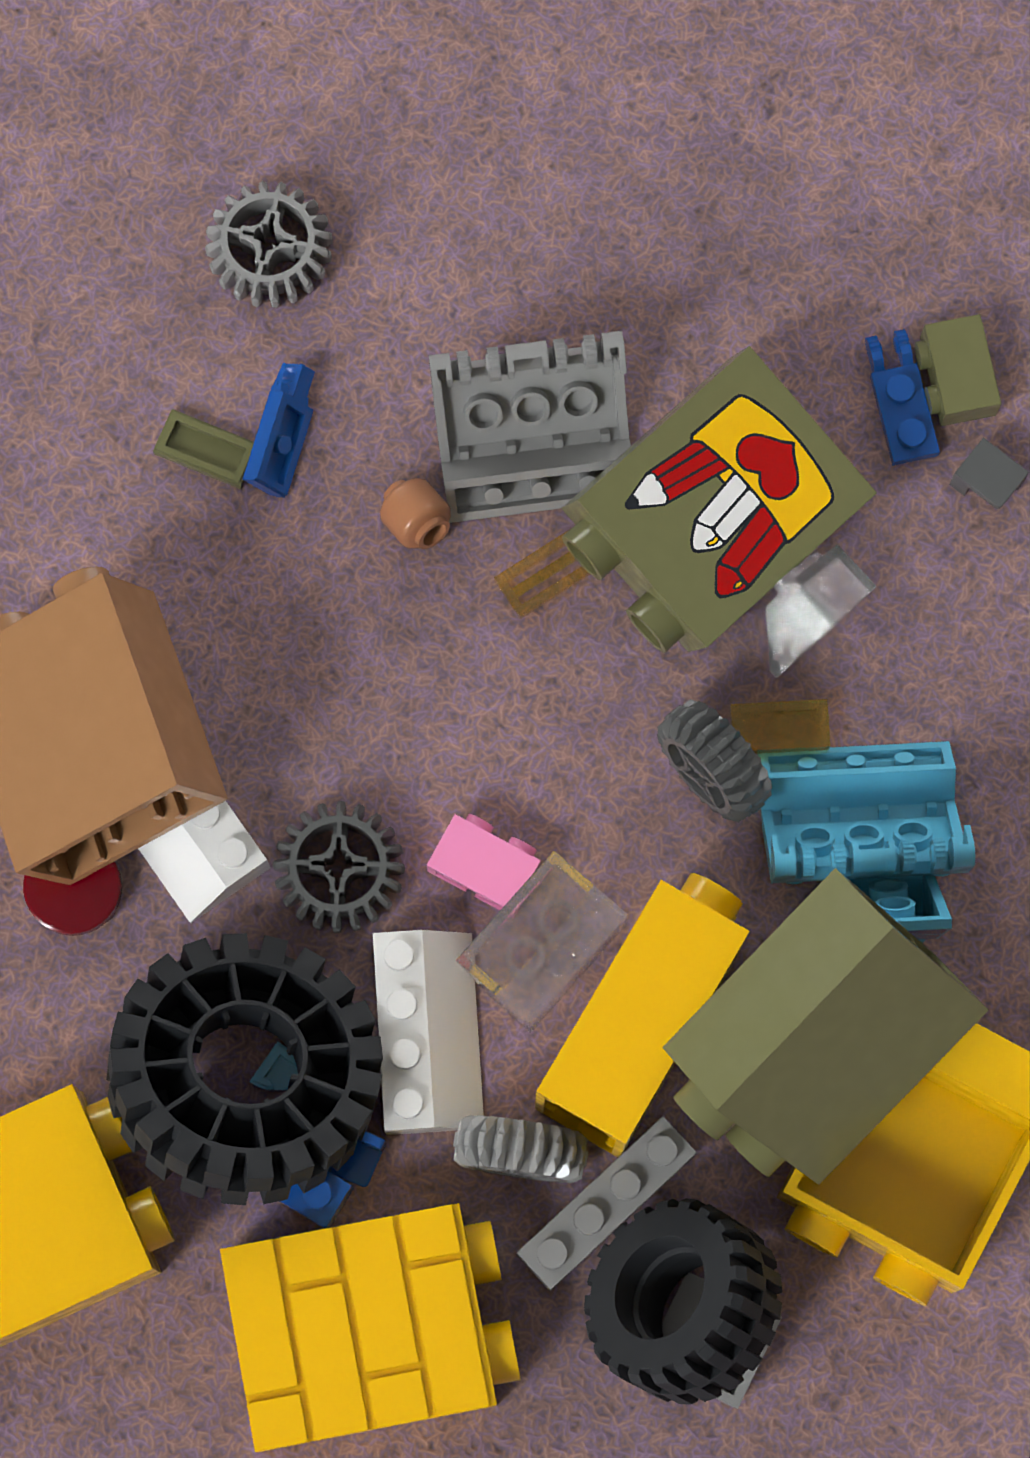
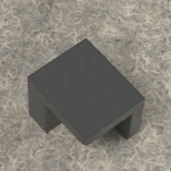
(989, 474)

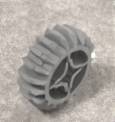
(249, 238)
(520, 1149)

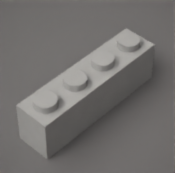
(606, 1203)

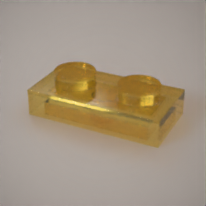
(783, 725)

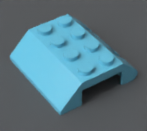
(864, 813)

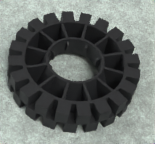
(230, 1142)

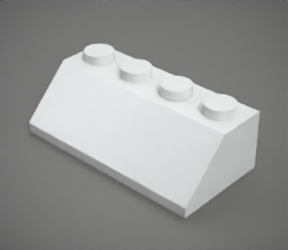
(205, 860)
(426, 1031)

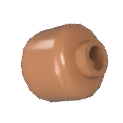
(415, 513)

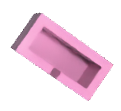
(481, 861)

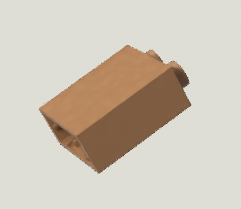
(95, 730)

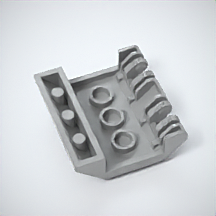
(528, 423)

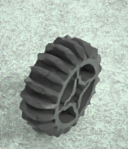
(714, 760)
(361, 867)

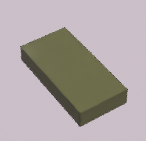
(204, 448)

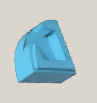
(275, 1070)

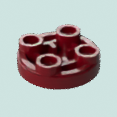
(75, 907)

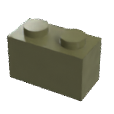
(958, 370)

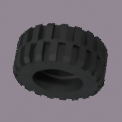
(728, 1323)

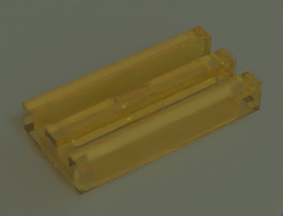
(527, 563)

